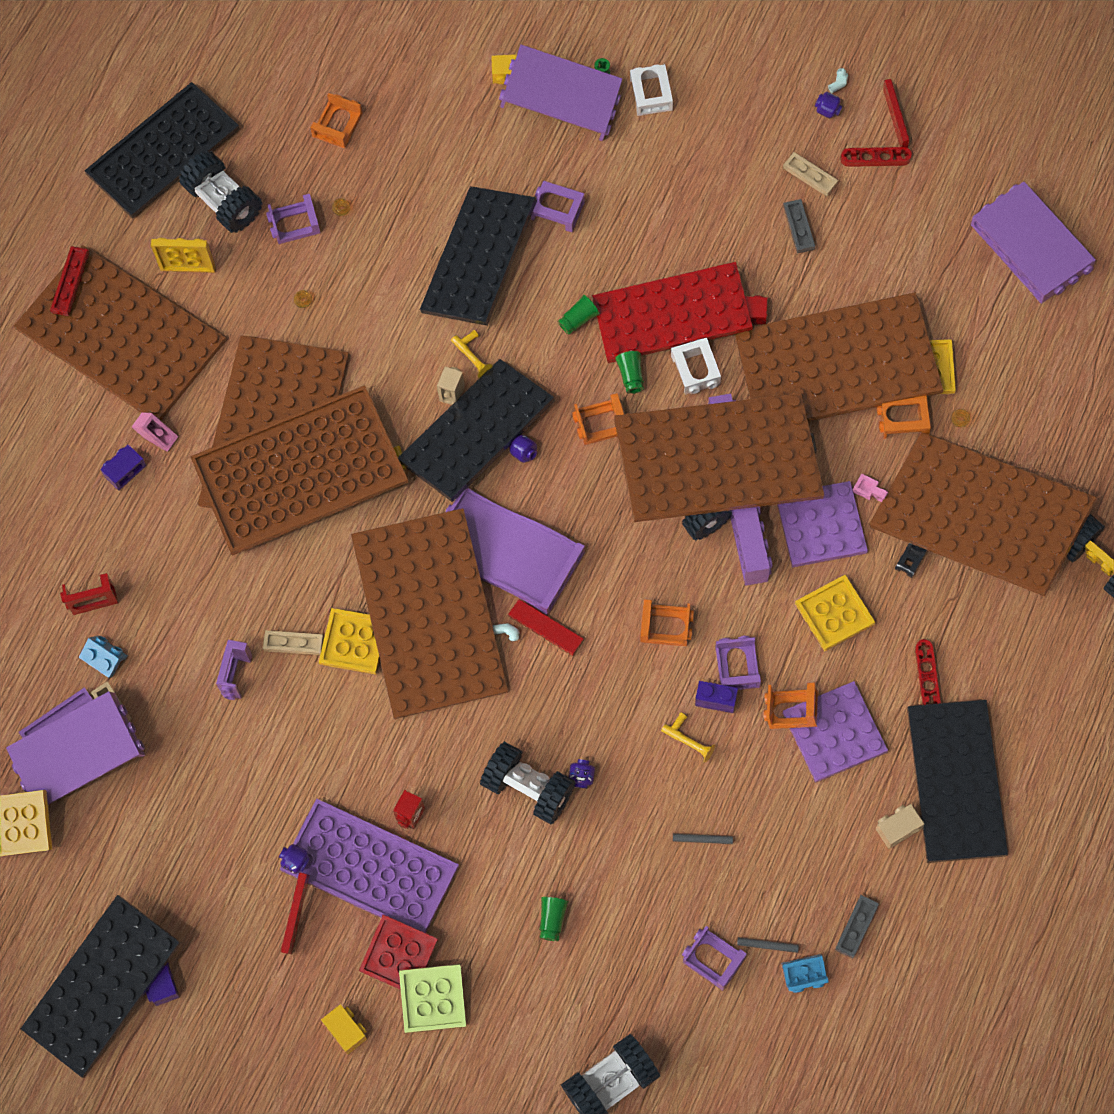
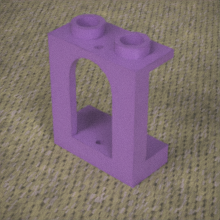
(291, 210)
(569, 219)
(747, 645)
(233, 652)
(707, 937)

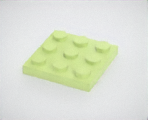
(432, 998)

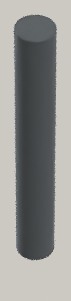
(702, 838)
(767, 945)

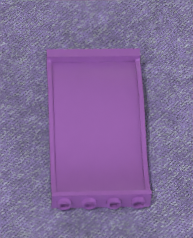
(518, 551)

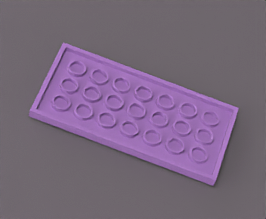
(372, 867)

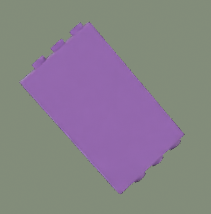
(562, 90)
(1033, 242)
(76, 748)

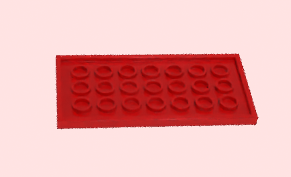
(673, 311)

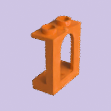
(336, 102)
(581, 414)
(921, 425)
(682, 613)
(775, 698)

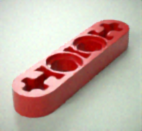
(876, 160)
(927, 676)

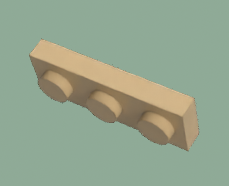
(810, 174)
(293, 642)

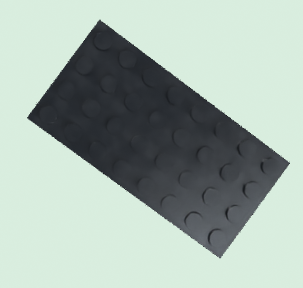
(158, 149)
(478, 255)
(476, 430)
(957, 781)
(100, 986)

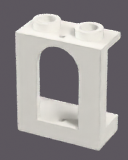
(656, 104)
(693, 349)

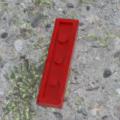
(895, 113)
(69, 281)
(545, 627)
(295, 913)

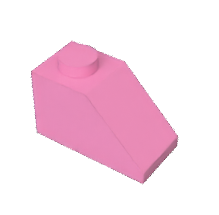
(154, 431)

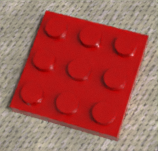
(395, 949)

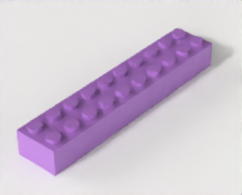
(749, 534)

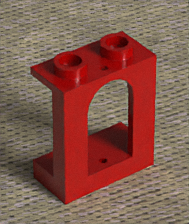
(107, 589)

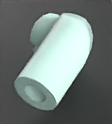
(841, 80)
(507, 628)

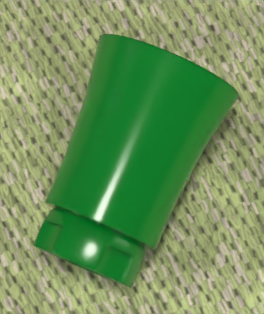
(578, 315)
(631, 371)
(552, 917)

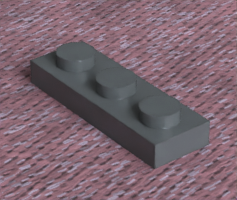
(799, 226)
(856, 926)

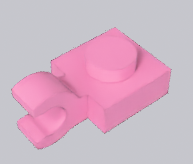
(868, 487)

